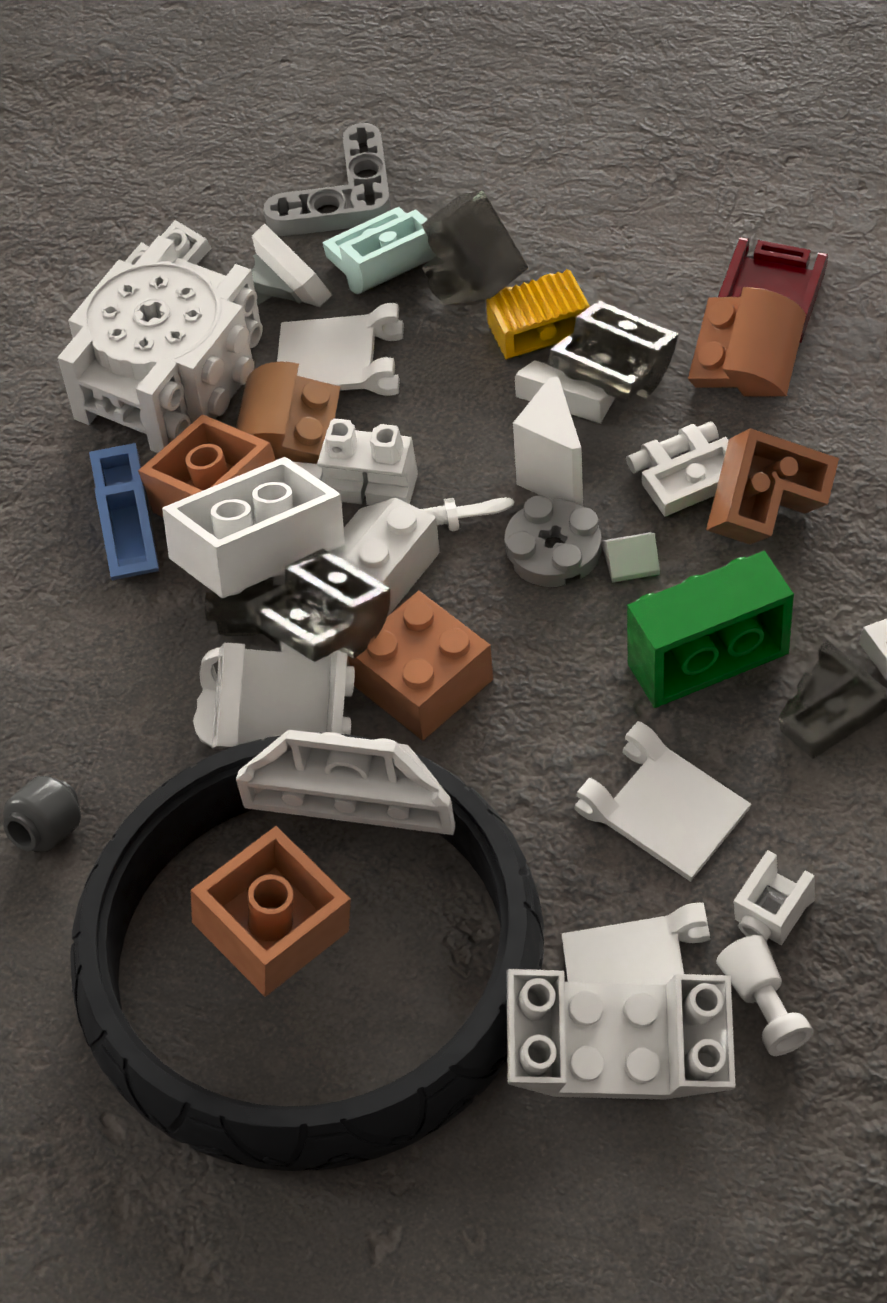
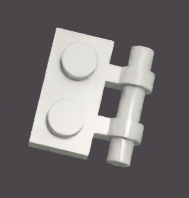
(687, 478)

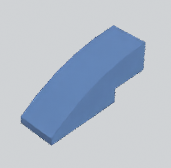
(124, 511)

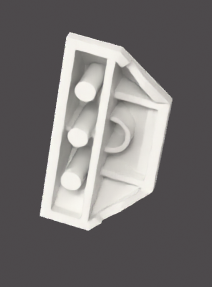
(346, 782)

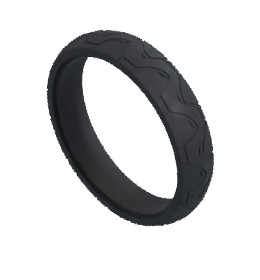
(289, 1135)

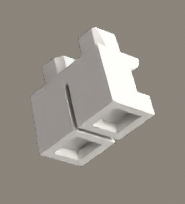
(368, 463)

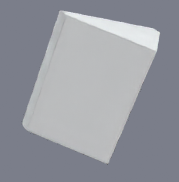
(548, 446)

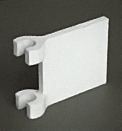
(343, 349)
(666, 805)
(634, 950)

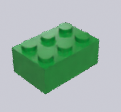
(709, 628)

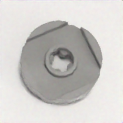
(546, 519)

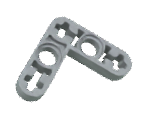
(348, 198)

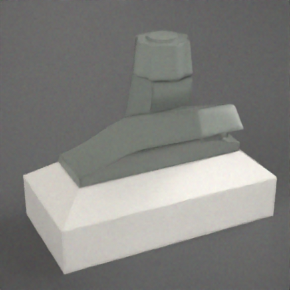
(282, 273)

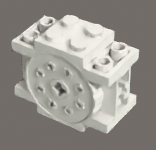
(161, 344)

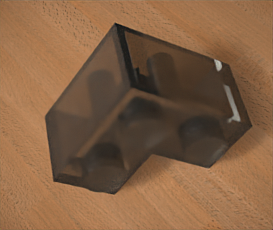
(471, 250)

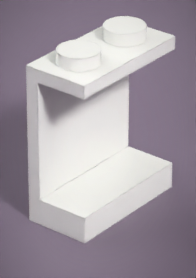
(277, 692)

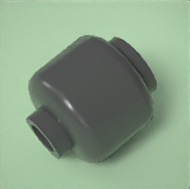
(41, 814)

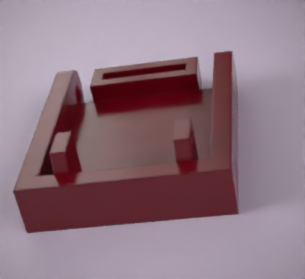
(776, 269)

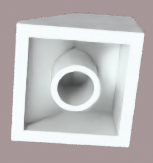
(391, 545)

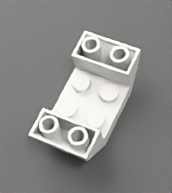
(619, 1036)

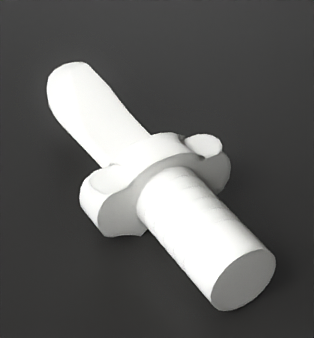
(450, 513)

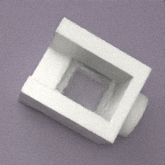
(772, 903)

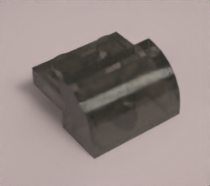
(615, 352)
(323, 607)

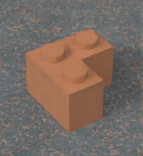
(759, 477)

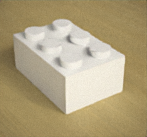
(253, 526)

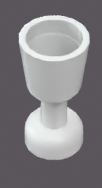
(757, 980)

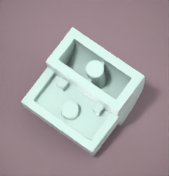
(380, 249)

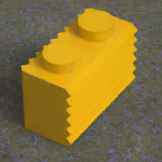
(535, 313)

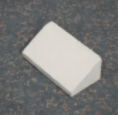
(582, 397)

